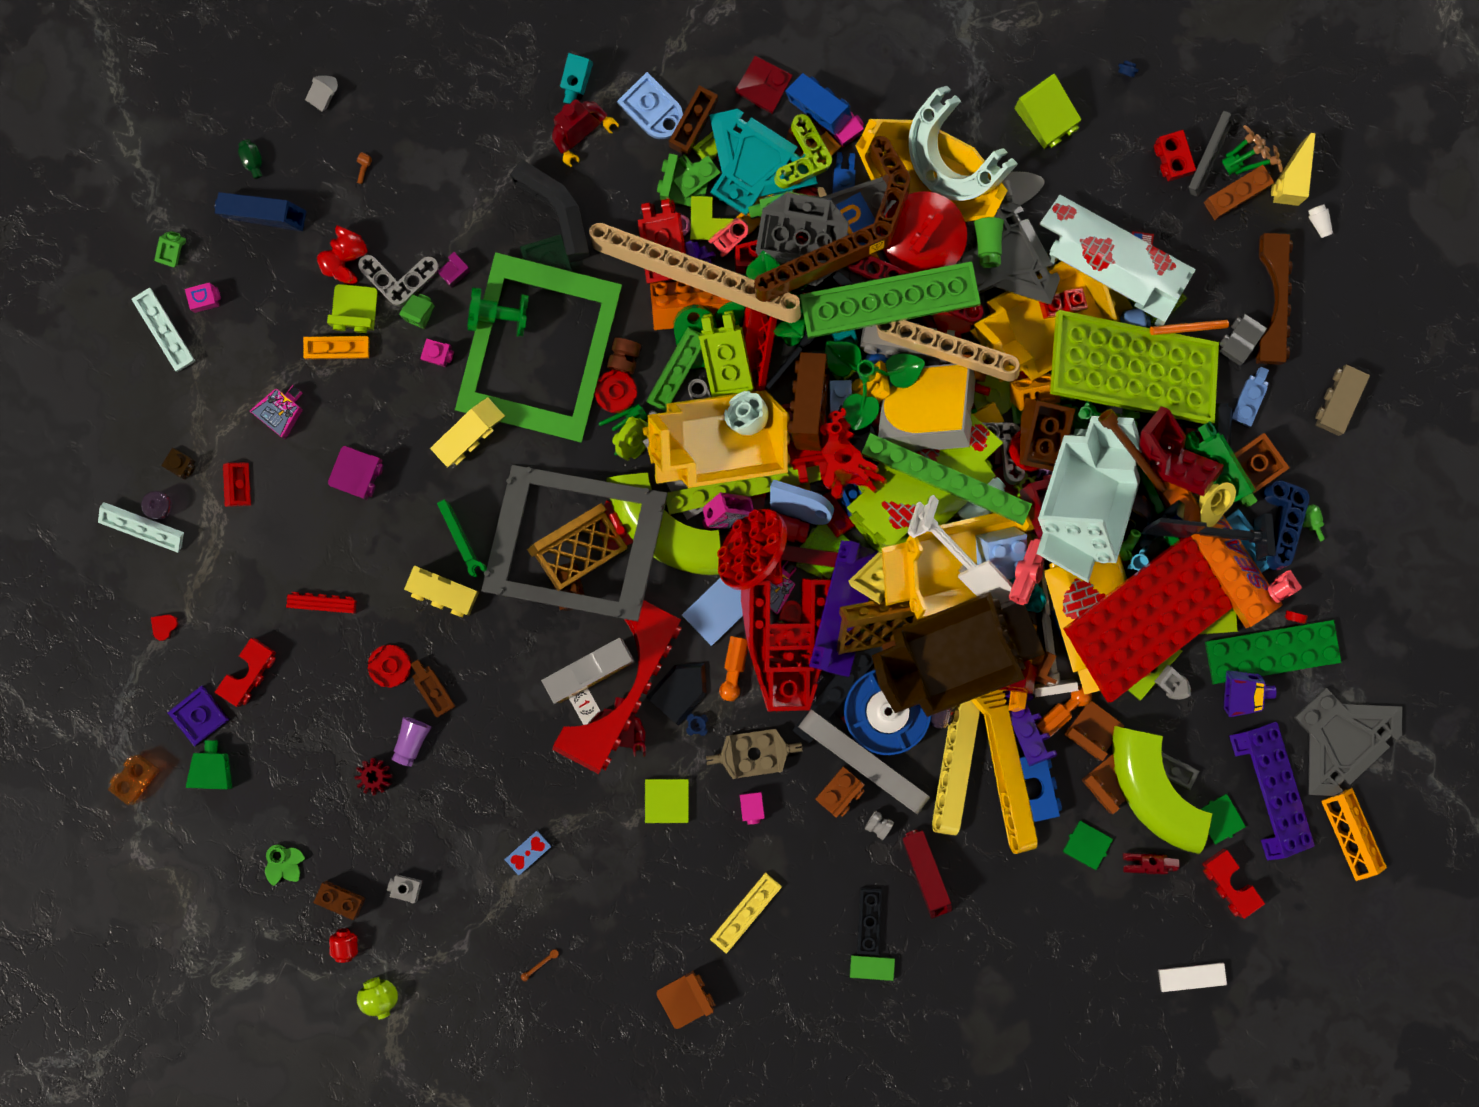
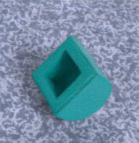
(847, 336)

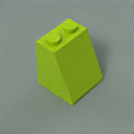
(1048, 112)

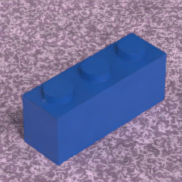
(819, 103)

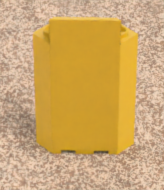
(928, 572)

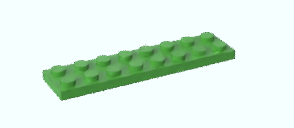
(890, 299)

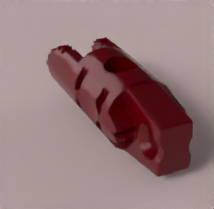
(1160, 863)

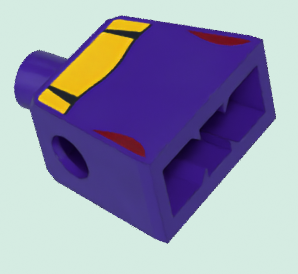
(1245, 693)

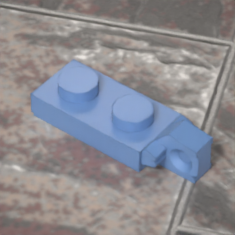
(1250, 398)

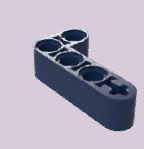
(1284, 526)

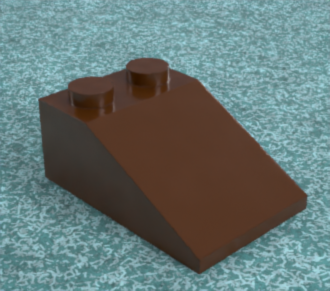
(1043, 432)

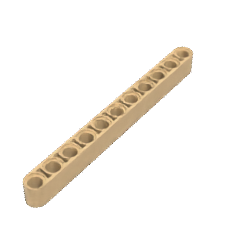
(690, 271)

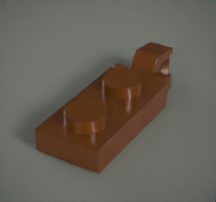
(431, 689)

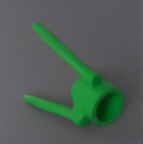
(636, 412)

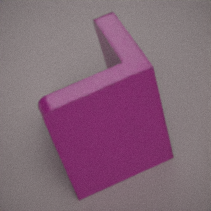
(454, 270)

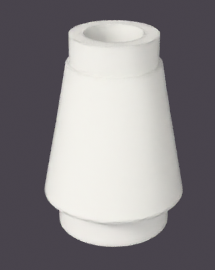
(1321, 220)

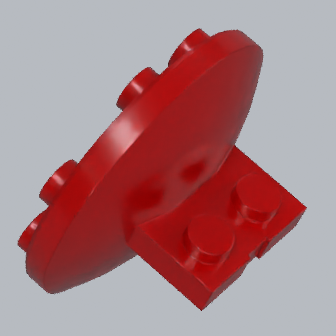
(927, 234)
(753, 550)

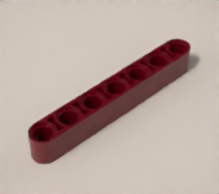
(885, 268)

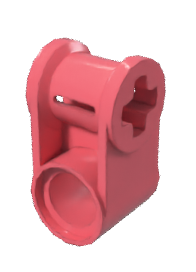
(728, 237)
(1284, 586)

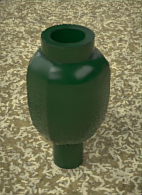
(250, 157)

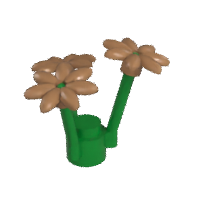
(1234, 162)

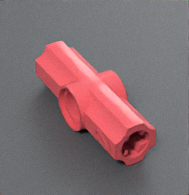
(1027, 574)

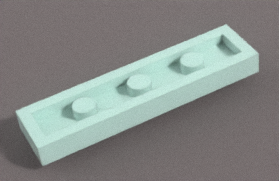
(163, 330)
(140, 527)

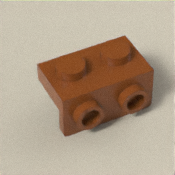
(1043, 664)

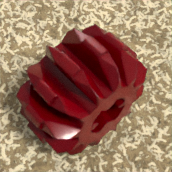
(366, 779)

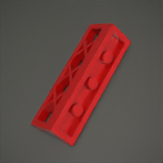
(753, 328)

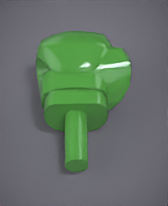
(1314, 520)

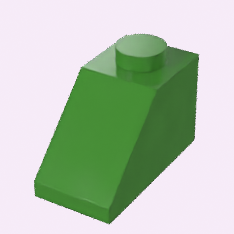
(417, 310)

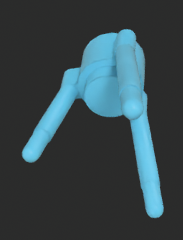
(1138, 561)

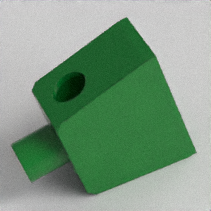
(209, 769)

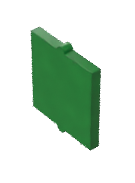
(1224, 819)
(1087, 845)

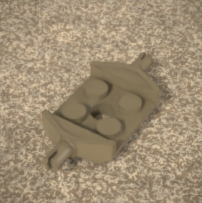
(736, 748)

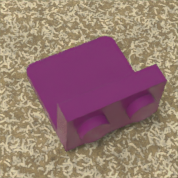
(355, 472)

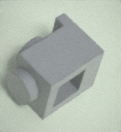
(413, 888)

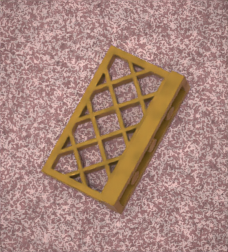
(572, 529)
(867, 613)

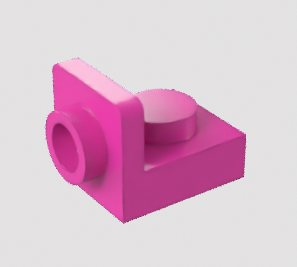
(437, 353)

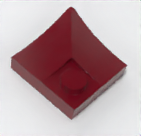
(764, 84)

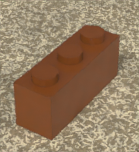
(1238, 192)

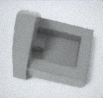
(322, 91)
(1173, 684)

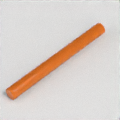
(1189, 327)

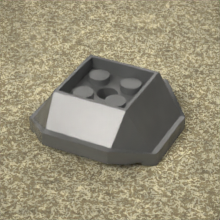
(796, 214)

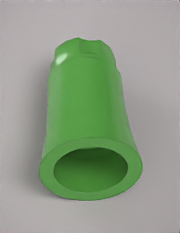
(989, 241)

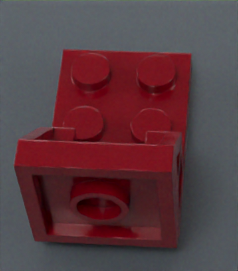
(1171, 460)

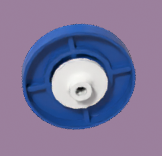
(874, 729)

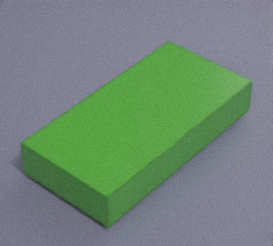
(872, 967)

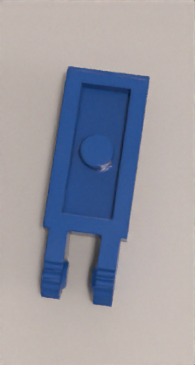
(843, 177)

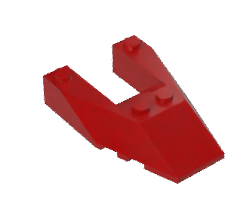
(784, 650)

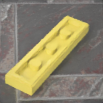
(745, 912)

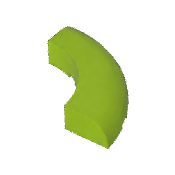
(677, 543)
(1151, 794)

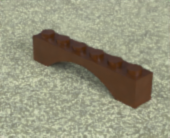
(1274, 254)

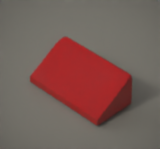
(236, 484)

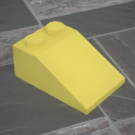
(1294, 181)

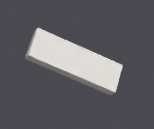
(1192, 977)

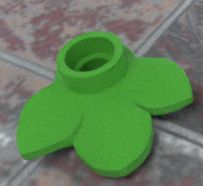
(285, 867)

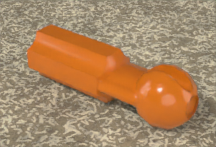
(734, 665)
(1062, 712)

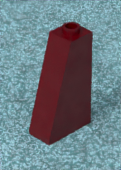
(927, 873)

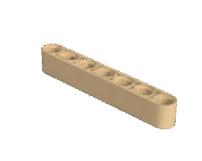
(954, 355)

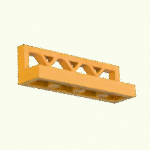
(1362, 835)

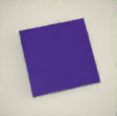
(198, 715)

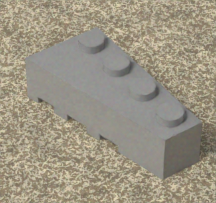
(872, 344)

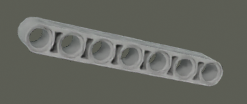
(864, 761)

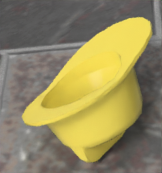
(1216, 502)

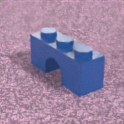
(1045, 804)

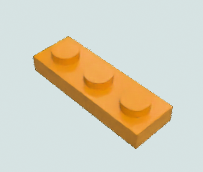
(336, 347)

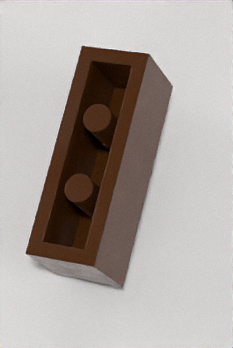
(693, 121)

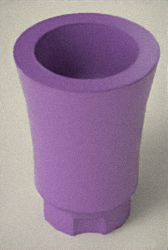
(409, 740)

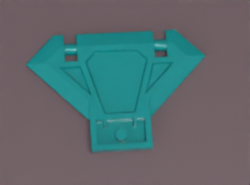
(750, 160)

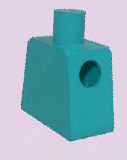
(578, 68)

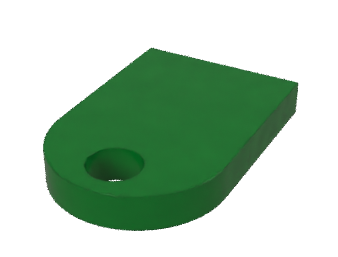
(681, 323)

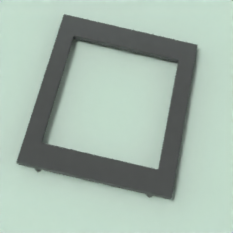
(640, 558)

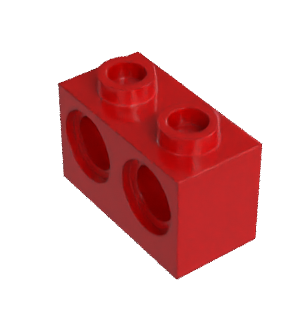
(1180, 155)

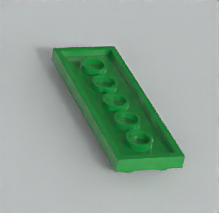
(1274, 651)

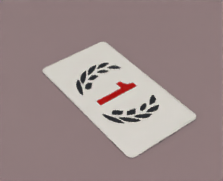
(584, 706)

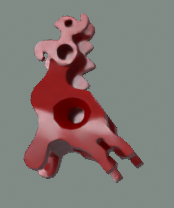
(844, 460)

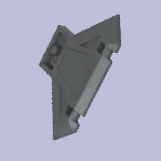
(1020, 260)
(1344, 739)

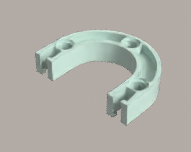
(927, 159)

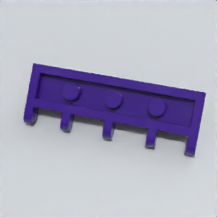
(1028, 734)

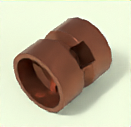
(624, 354)

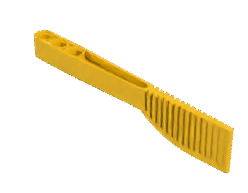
(1008, 772)

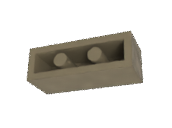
(1341, 399)

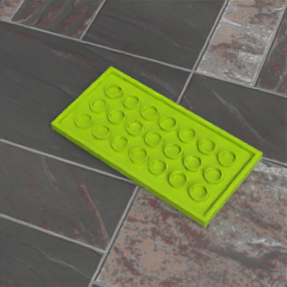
(1132, 368)

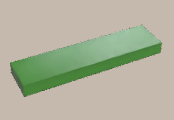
(676, 370)

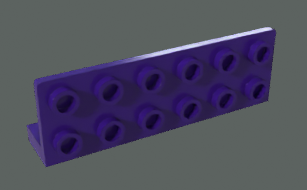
(849, 561)
(1278, 790)

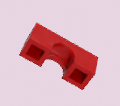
(258, 659)
(1242, 901)

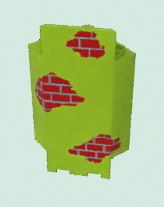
(887, 514)

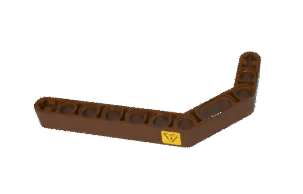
(769, 286)

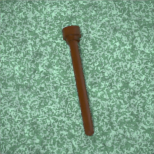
(1109, 420)

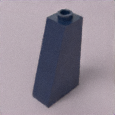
(260, 211)

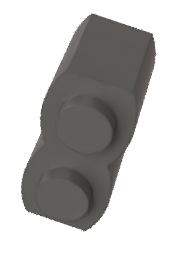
(1242, 339)

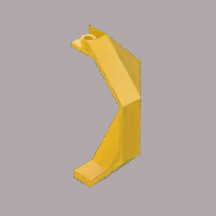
(955, 153)

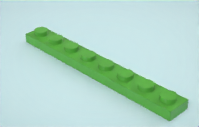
(946, 479)

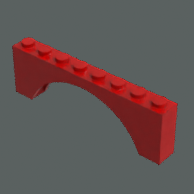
(593, 742)

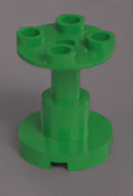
(489, 311)

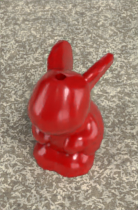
(345, 248)

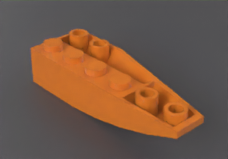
(671, 297)

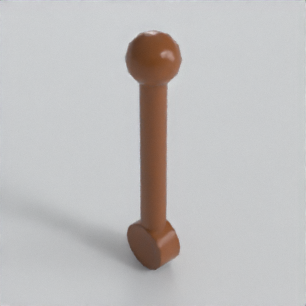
(553, 954)

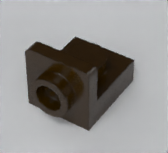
(179, 464)

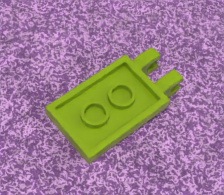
(725, 356)

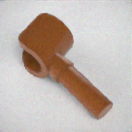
(365, 160)

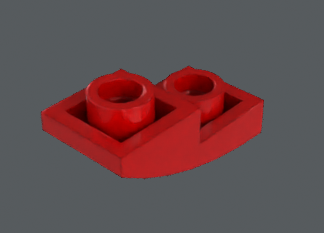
(1068, 300)

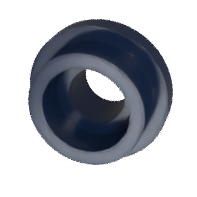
(1128, 69)

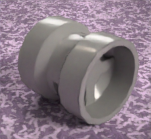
(879, 825)

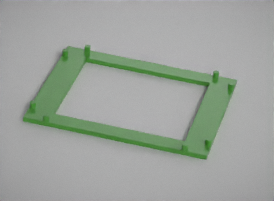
(560, 281)

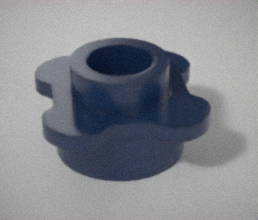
(692, 729)

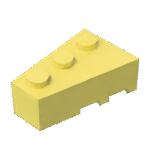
(467, 432)
(441, 591)

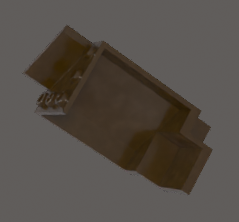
(957, 655)

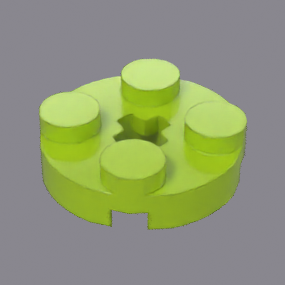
(630, 439)

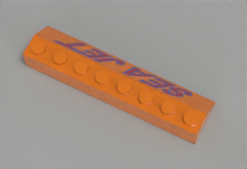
(1228, 561)

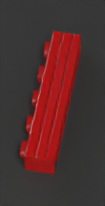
(321, 603)

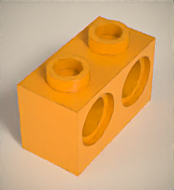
(1035, 389)

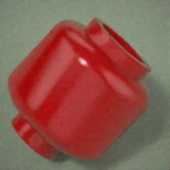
(343, 945)

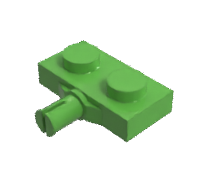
(695, 175)

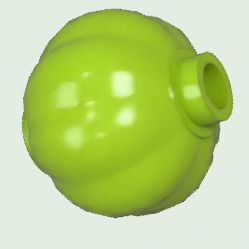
(377, 997)

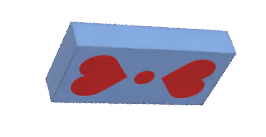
(527, 852)

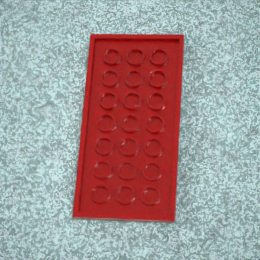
(1148, 618)

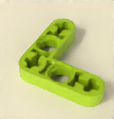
(809, 160)

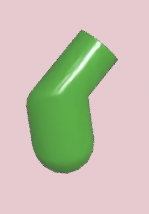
(1129, 544)

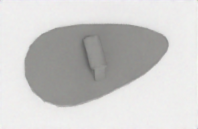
(1022, 186)

